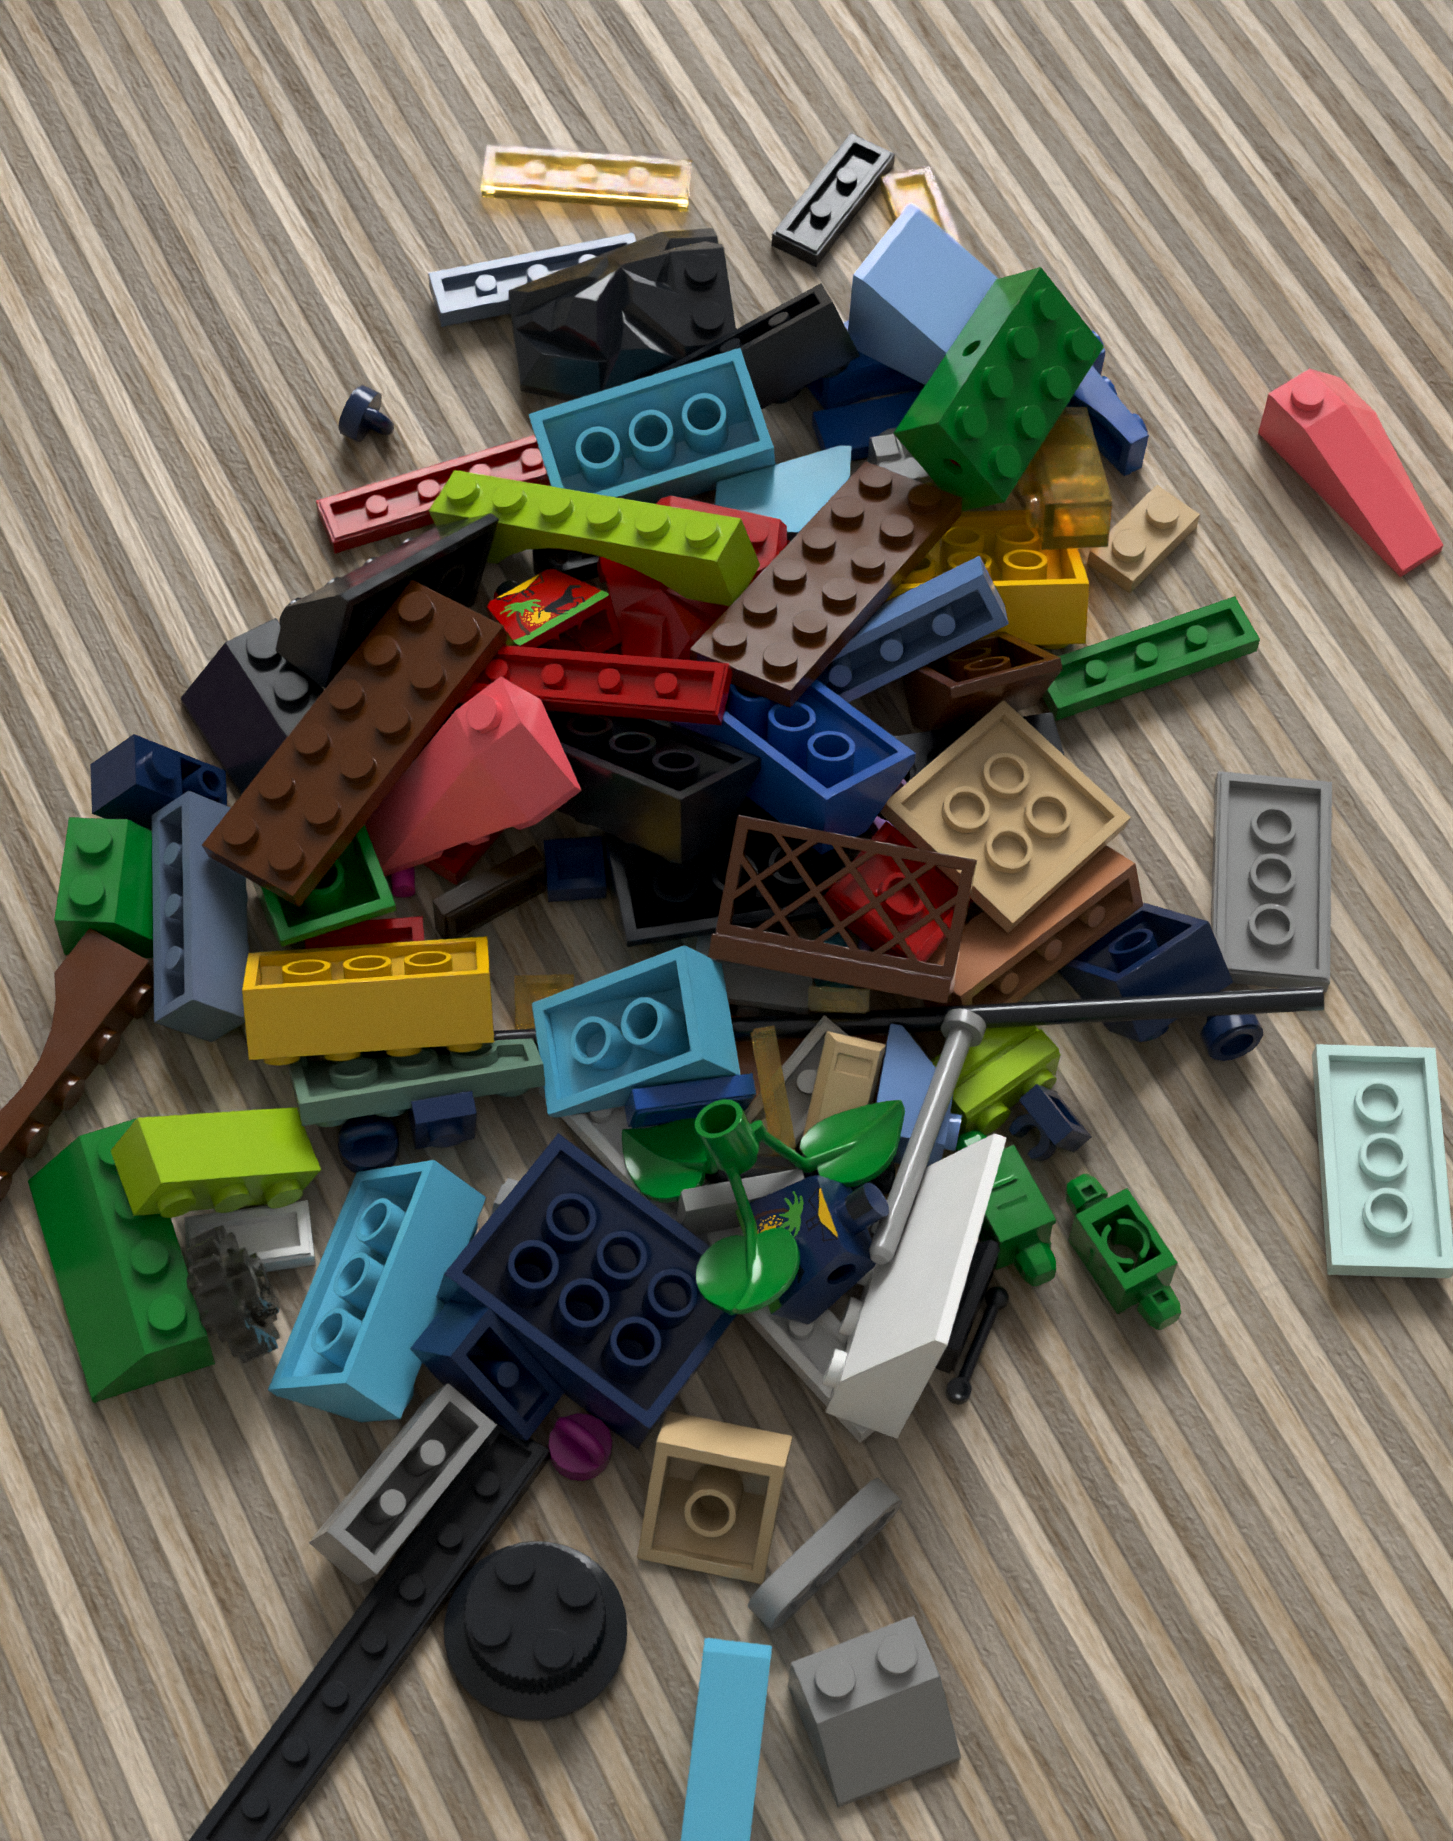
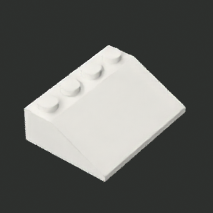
(914, 1298)

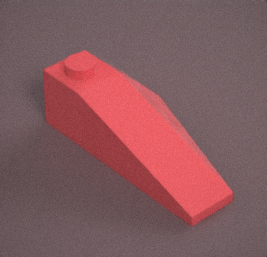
(1351, 464)
(480, 774)

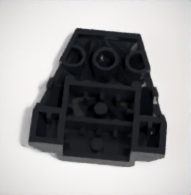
(621, 314)

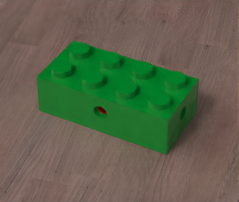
(999, 389)

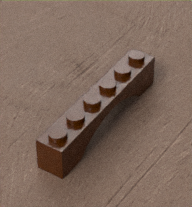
(96, 999)

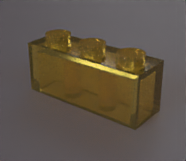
(1068, 486)

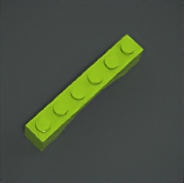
(685, 549)

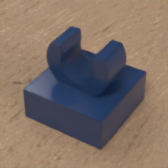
(1054, 1121)

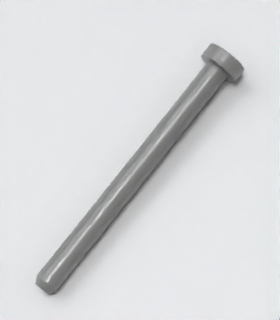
(962, 1031)

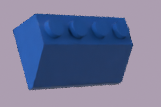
(819, 759)

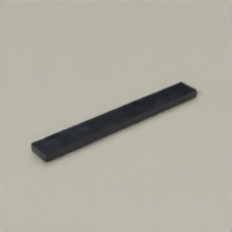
(375, 1642)

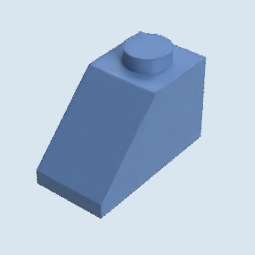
(906, 1077)

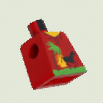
(555, 614)

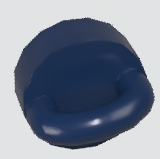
(363, 414)
(1231, 1035)
(368, 1143)

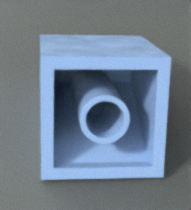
(914, 295)

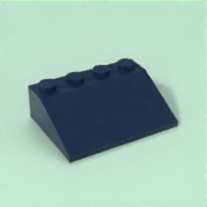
(593, 1288)

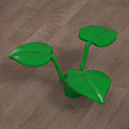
(757, 1268)

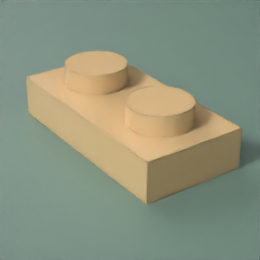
(1144, 539)

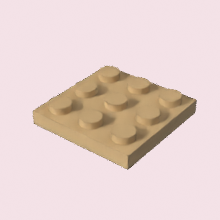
(1012, 808)

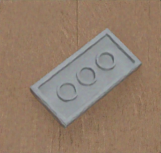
(1272, 879)

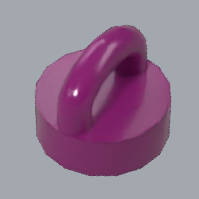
(580, 1446)

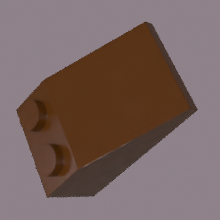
(976, 679)

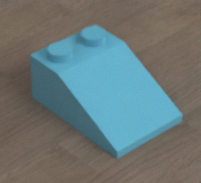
(634, 1031)

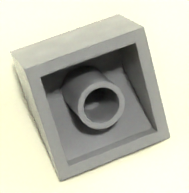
(874, 1711)

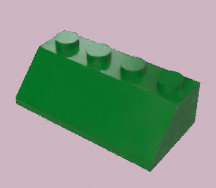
(116, 1272)

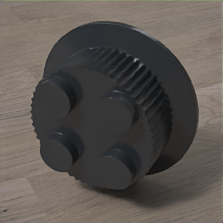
(535, 1631)

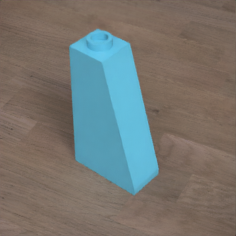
(726, 1741)

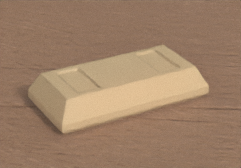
(844, 1076)

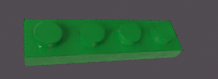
(1150, 657)

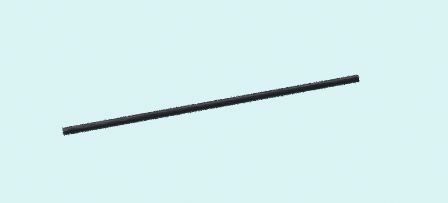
(1018, 1013)

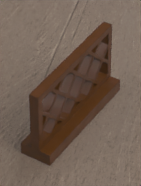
(831, 961)

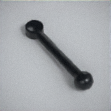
(959, 1388)

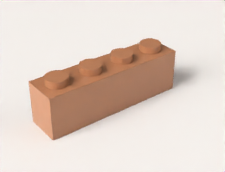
(1008, 966)

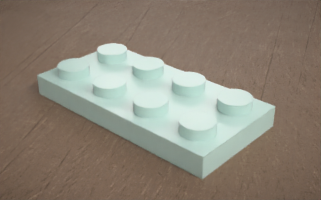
(1382, 1161)

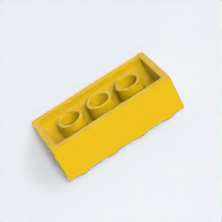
(368, 1000)

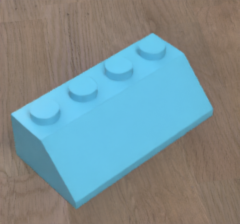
(658, 433)
(377, 1291)

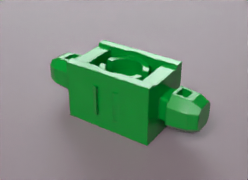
(1017, 1217)
(1121, 1284)

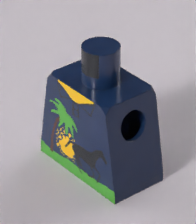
(831, 1238)

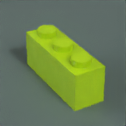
(215, 1161)

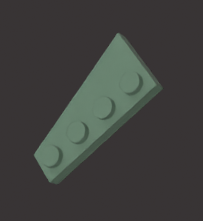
(385, 1086)

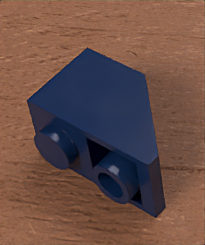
(146, 776)

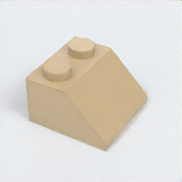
(714, 1497)

